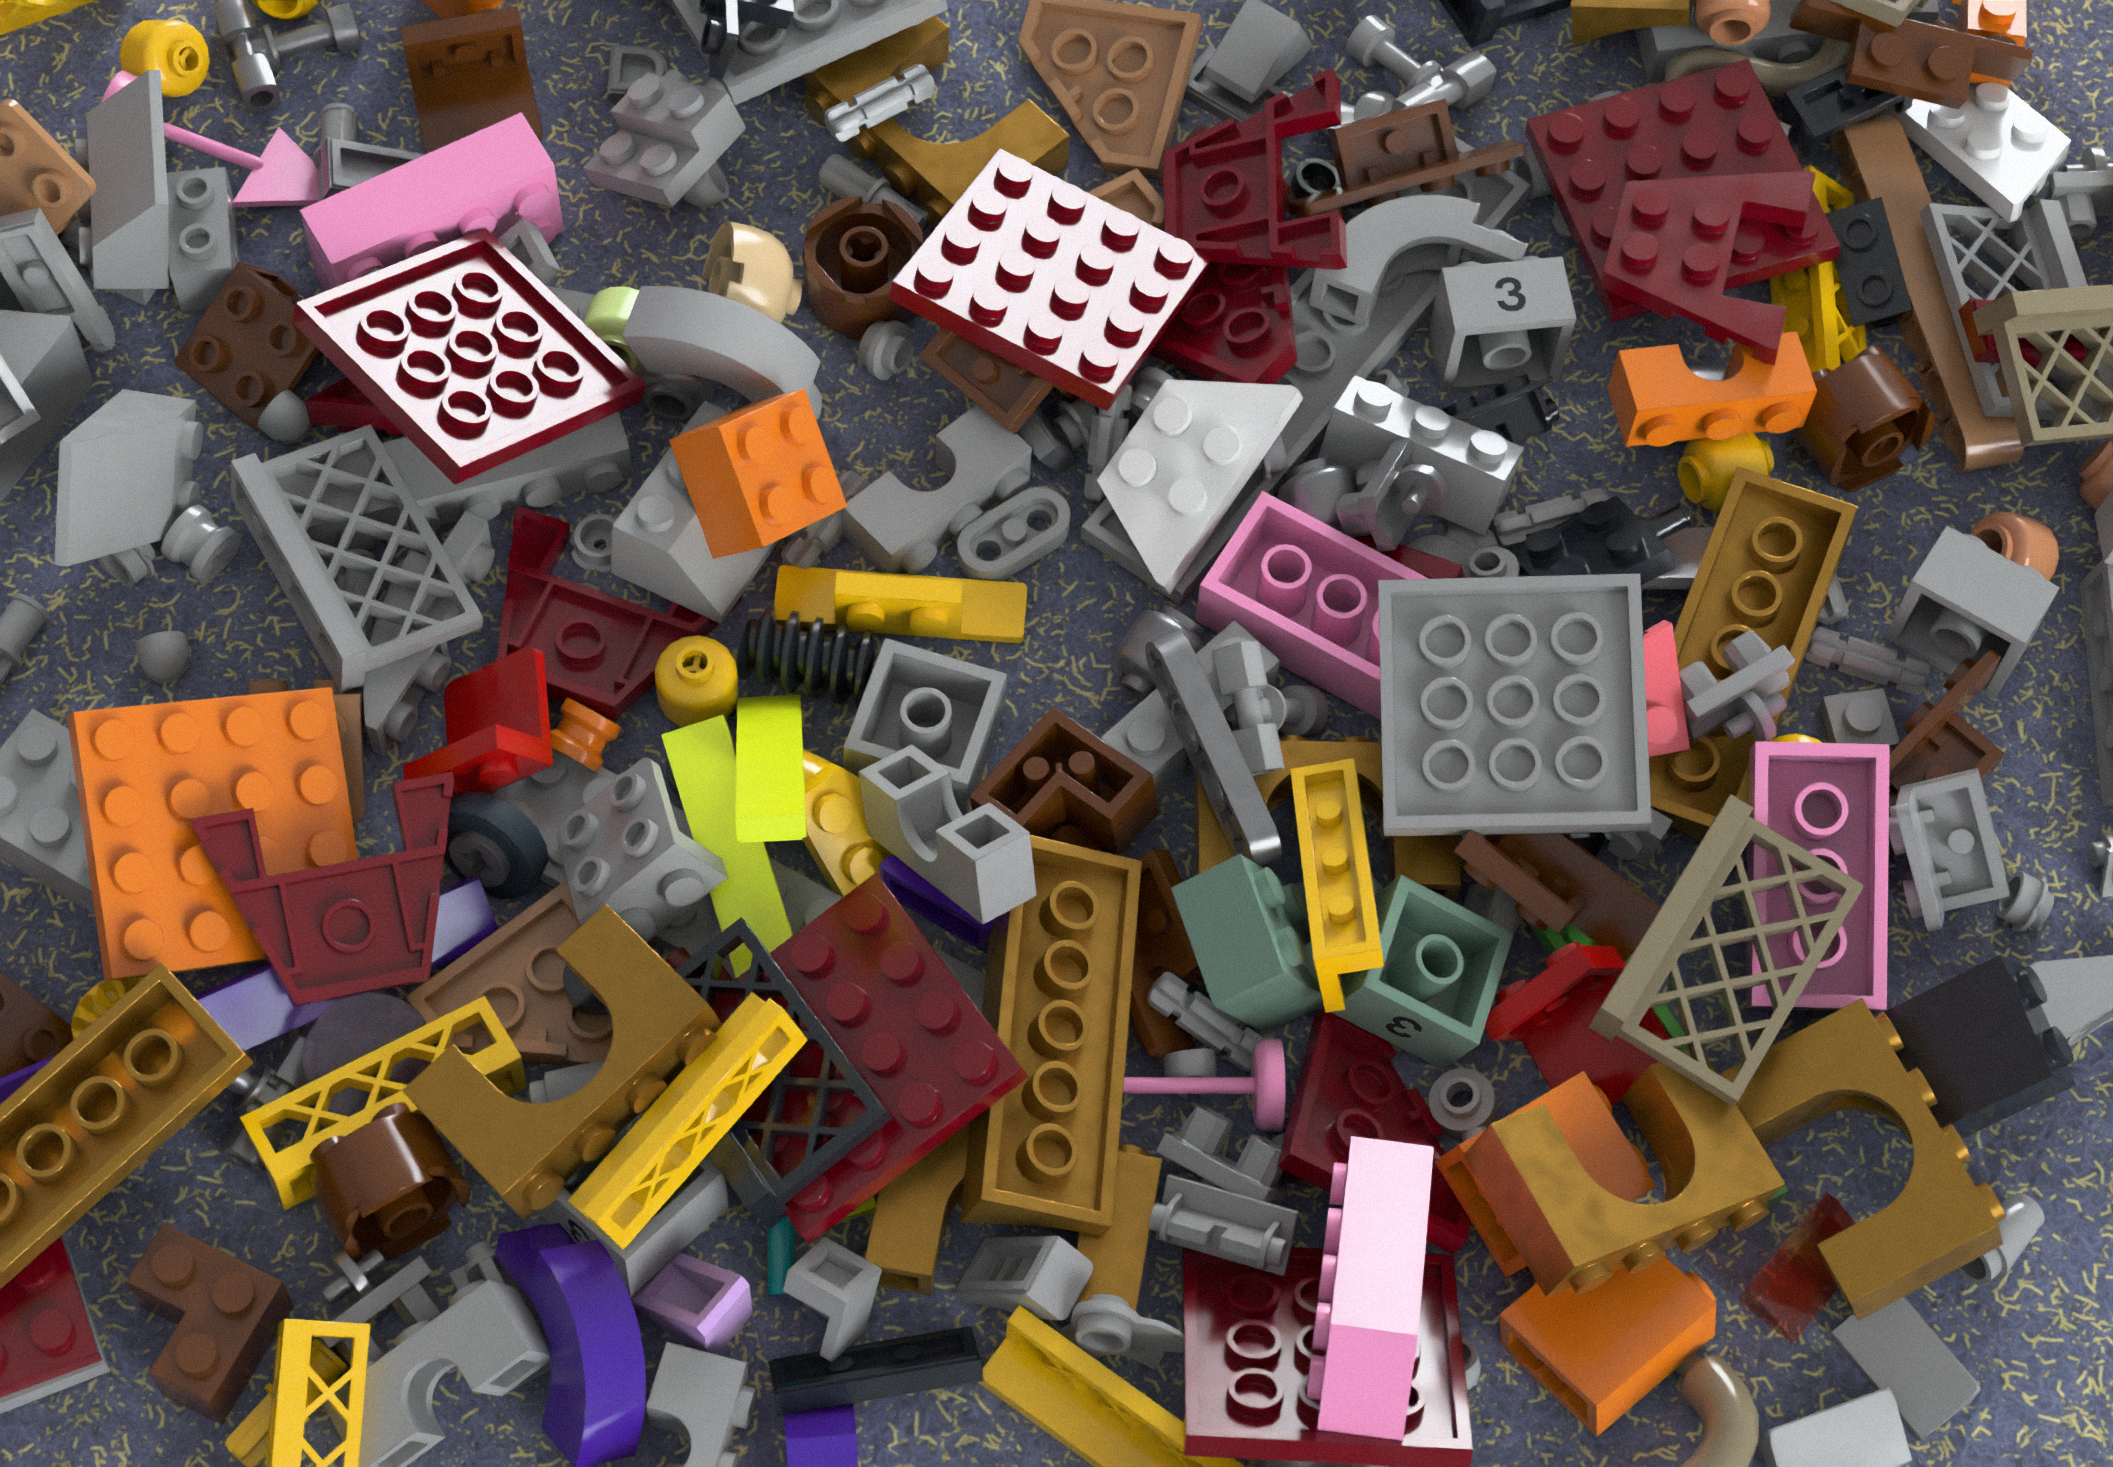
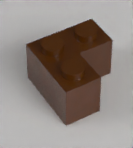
(1074, 778)
(222, 1318)

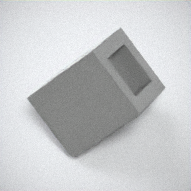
(838, 1288)

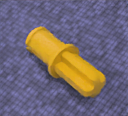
(250, 1438)

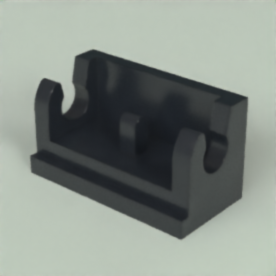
(1832, 105)

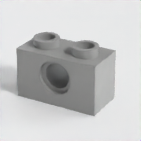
(201, 235)

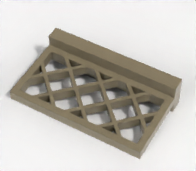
(2036, 318)
(1677, 921)

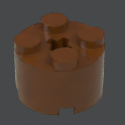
(852, 260)
(1863, 421)
(387, 1184)

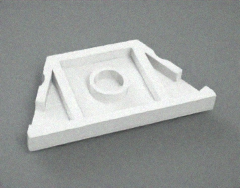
(1989, 144)
(1190, 464)

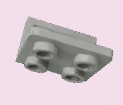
(1948, 846)
(632, 856)

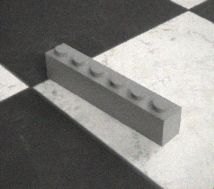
(585, 459)

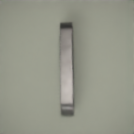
(1212, 749)

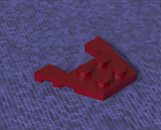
(1229, 186)
(1678, 244)
(591, 642)
(347, 922)

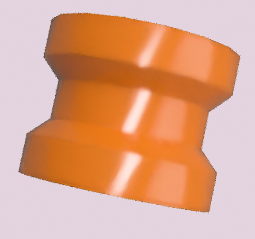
(583, 734)

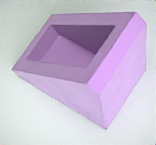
(696, 1302)

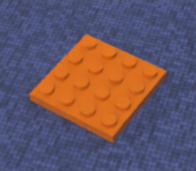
(163, 764)

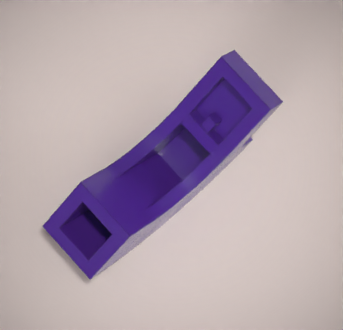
(592, 1339)

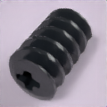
(805, 656)

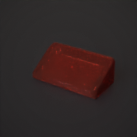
(1795, 1279)

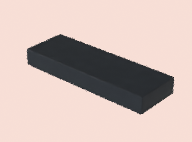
(876, 1371)

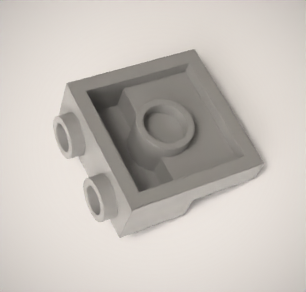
(665, 137)

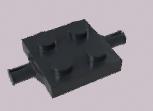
(1603, 541)

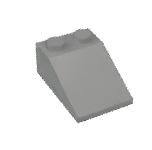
(125, 475)

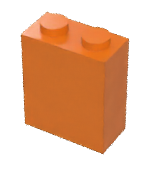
(1596, 1140)
(1610, 1343)

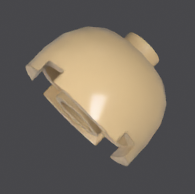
(752, 270)

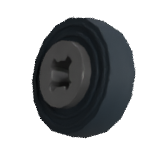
(494, 844)

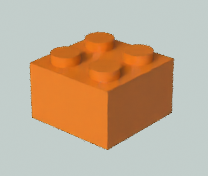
(758, 473)

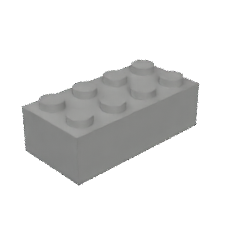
(42, 810)

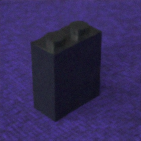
(1983, 1045)

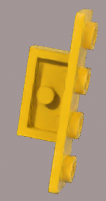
(903, 603)

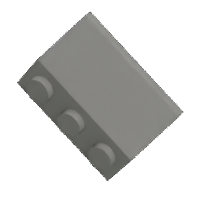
(131, 195)
(664, 547)

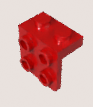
(493, 726)
(1554, 1019)

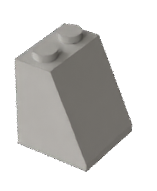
(54, 375)

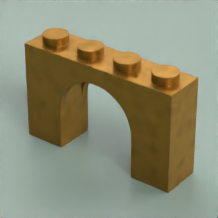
(922, 169)
(1420, 858)
(537, 1147)
(918, 1203)
(1940, 1213)
(1581, 1233)

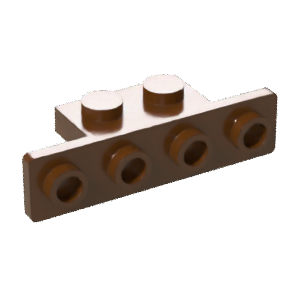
(1915, 58)
(1398, 152)
(1940, 739)
(1560, 885)
(1159, 946)

